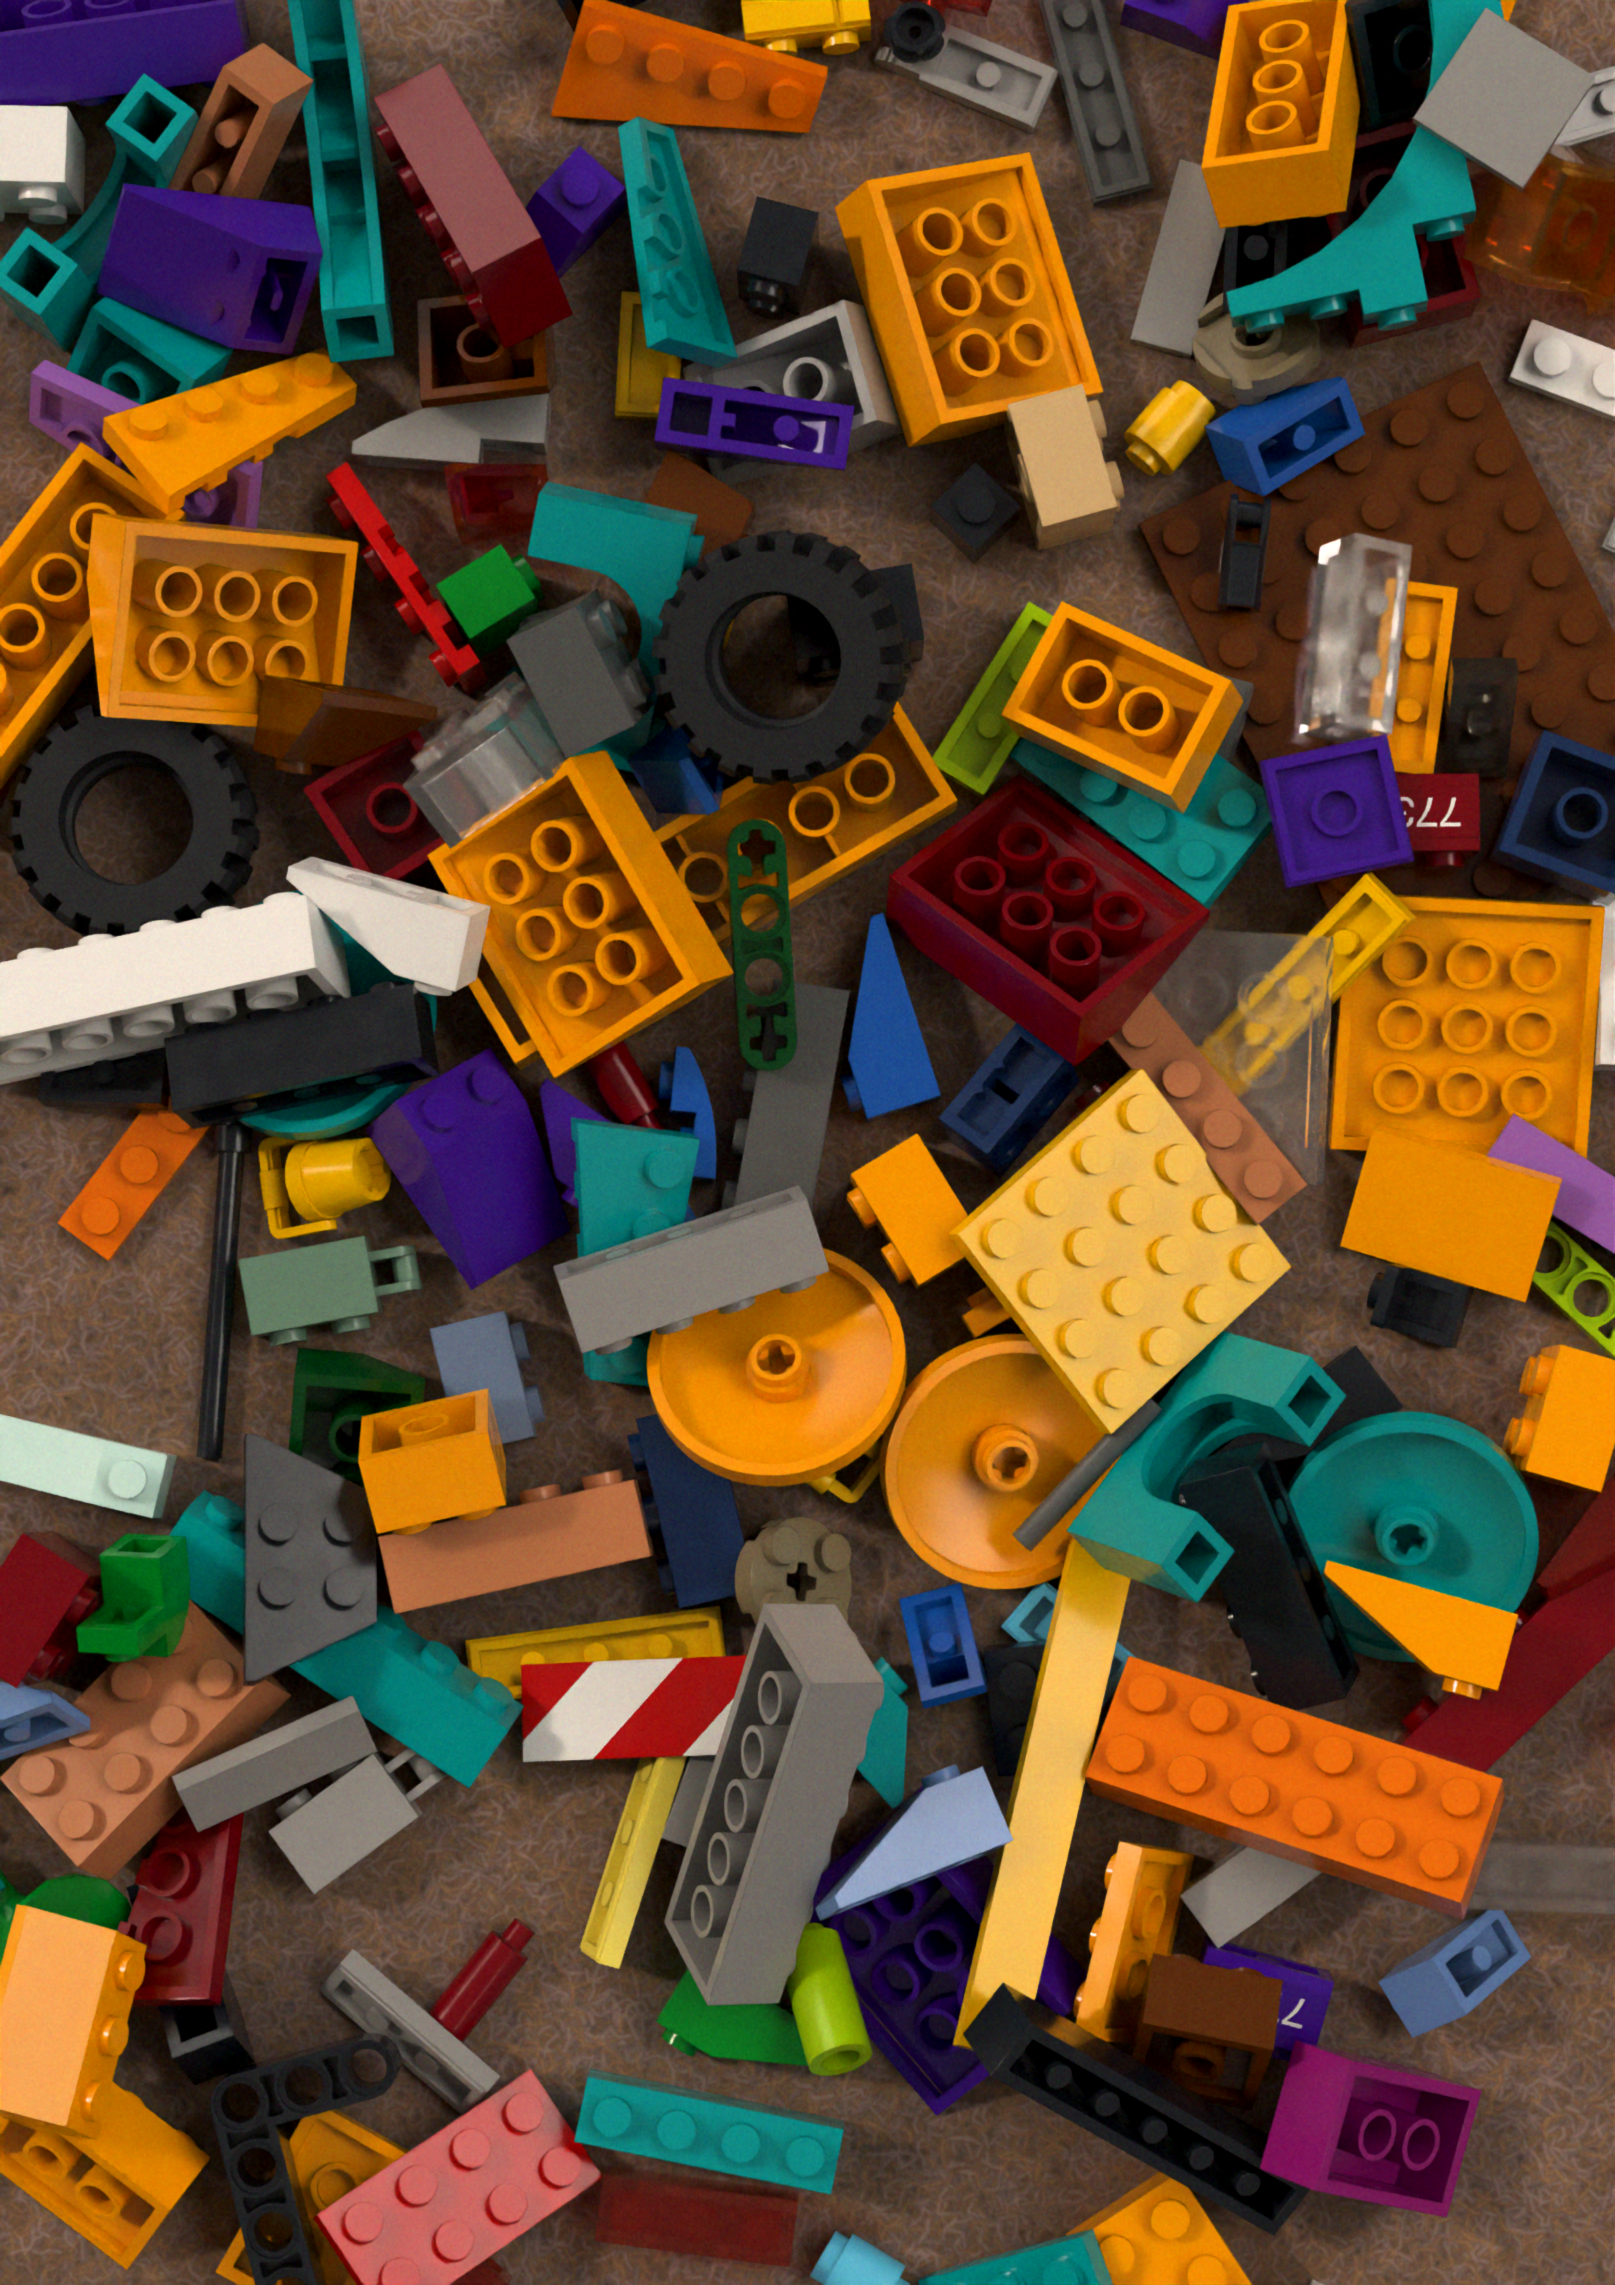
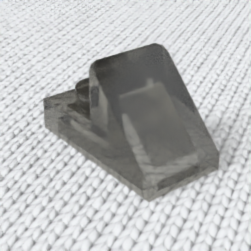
(1478, 716)

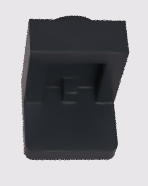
(1419, 1304)

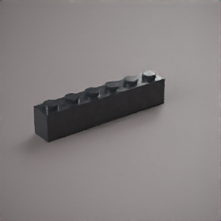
(1130, 2106)

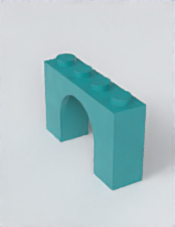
(56, 282)
(635, 546)
(1222, 1393)

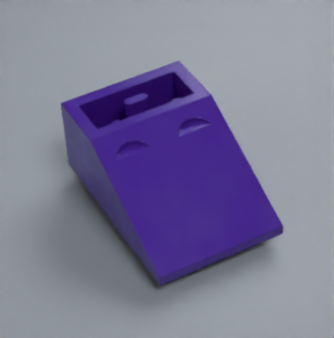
(214, 264)

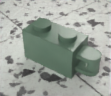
(322, 1287)

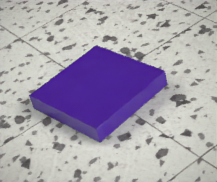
(1336, 811)

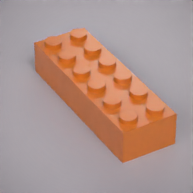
(1296, 1787)

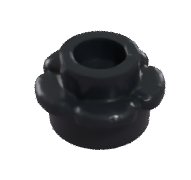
(919, 16)

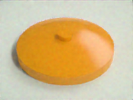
(786, 1382)
(976, 1454)

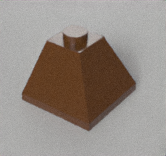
(329, 723)

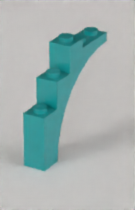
(344, 180)
(1378, 253)

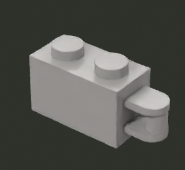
(350, 1816)

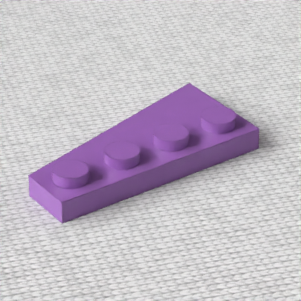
(73, 412)

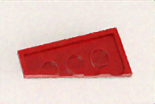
(388, 559)

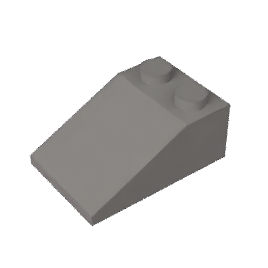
(814, 358)

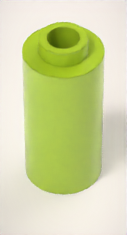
(827, 2004)

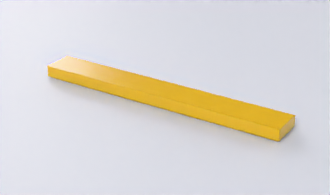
(1047, 1783)

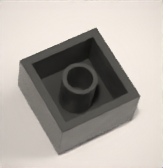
(583, 672)

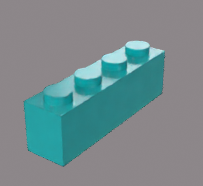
(709, 2131)

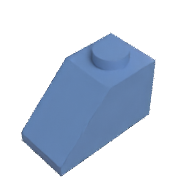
(1454, 1972)

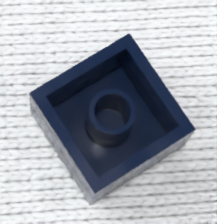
(1563, 819)

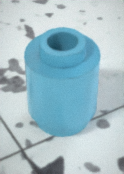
(856, 2263)

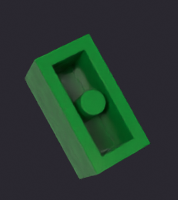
(491, 598)

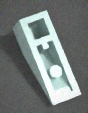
(85, 1467)

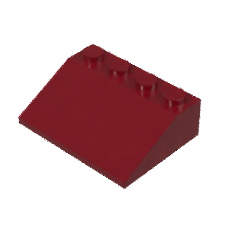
(1043, 917)

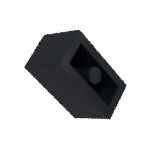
(777, 258)

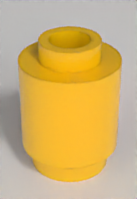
(1168, 429)

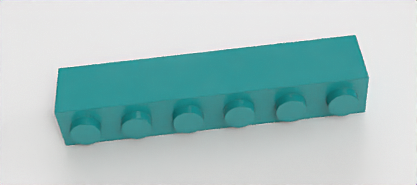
(395, 1675)

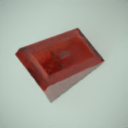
(493, 498)

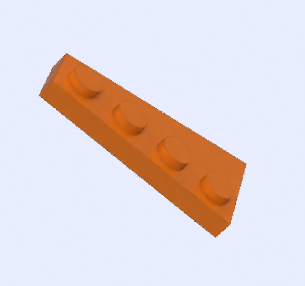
(678, 74)

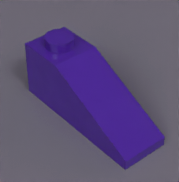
(752, 426)

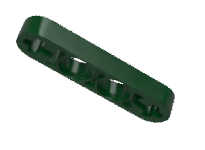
(769, 944)

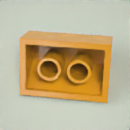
(63, 2019)
(109, 2187)

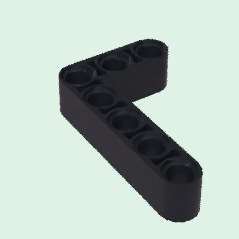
(267, 2131)

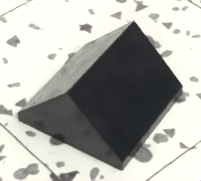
(1390, 57)

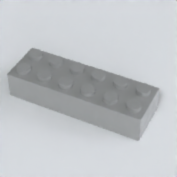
(773, 1803)

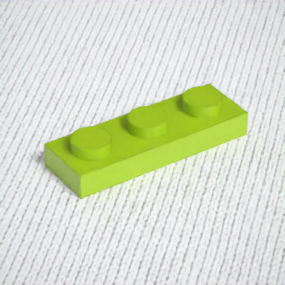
(980, 735)

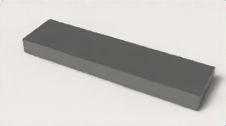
(1096, 99)

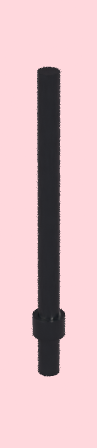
(232, 1142)

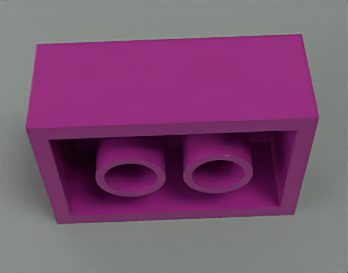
(1370, 2129)

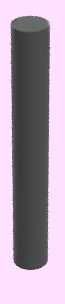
(1083, 1476)

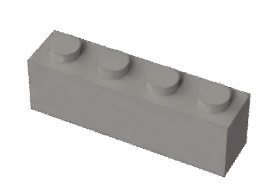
(692, 1270)

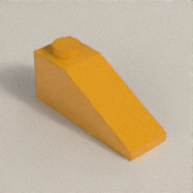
(1439, 1631)

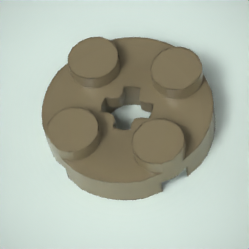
(1259, 370)
(790, 1547)

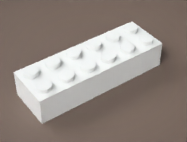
(151, 984)

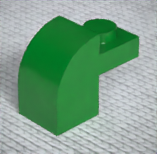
(142, 1597)

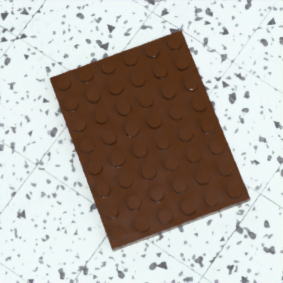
(1461, 491)

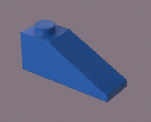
(886, 1044)

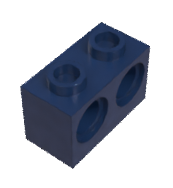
(1008, 1100)

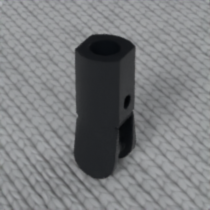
(1243, 561)

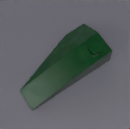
(333, 1395)

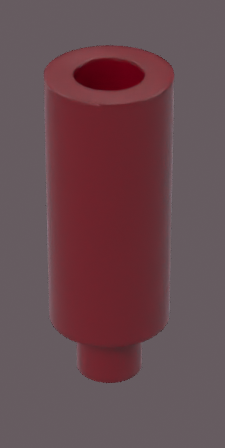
(624, 1087)
(482, 1980)

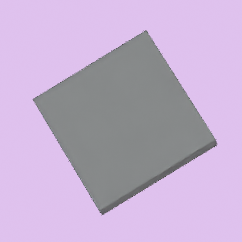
(1503, 99)

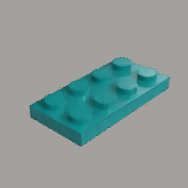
(1190, 849)

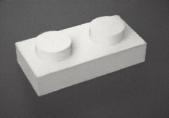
(1566, 369)

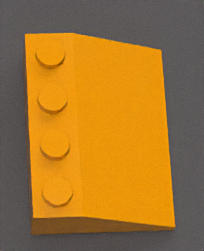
(965, 294)
(206, 610)
(583, 913)

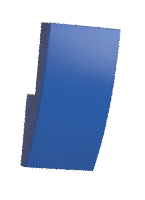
(688, 1097)

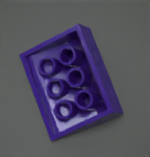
(914, 1964)

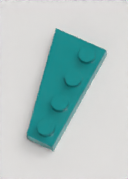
(672, 260)
(627, 1188)

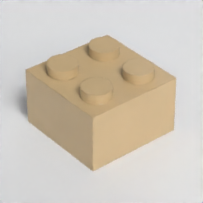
(1062, 466)

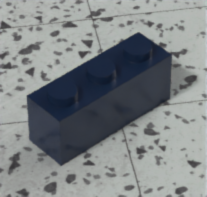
(694, 1515)

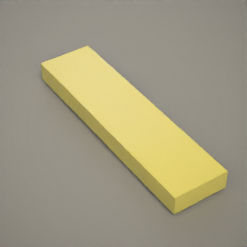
(631, 1858)

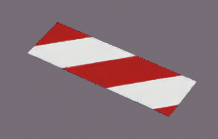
(627, 1707)

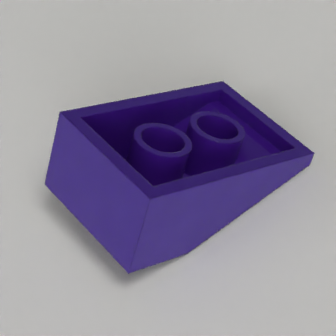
(473, 1167)

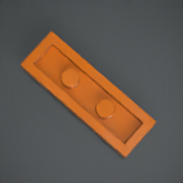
(131, 1180)

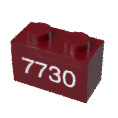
(1441, 817)

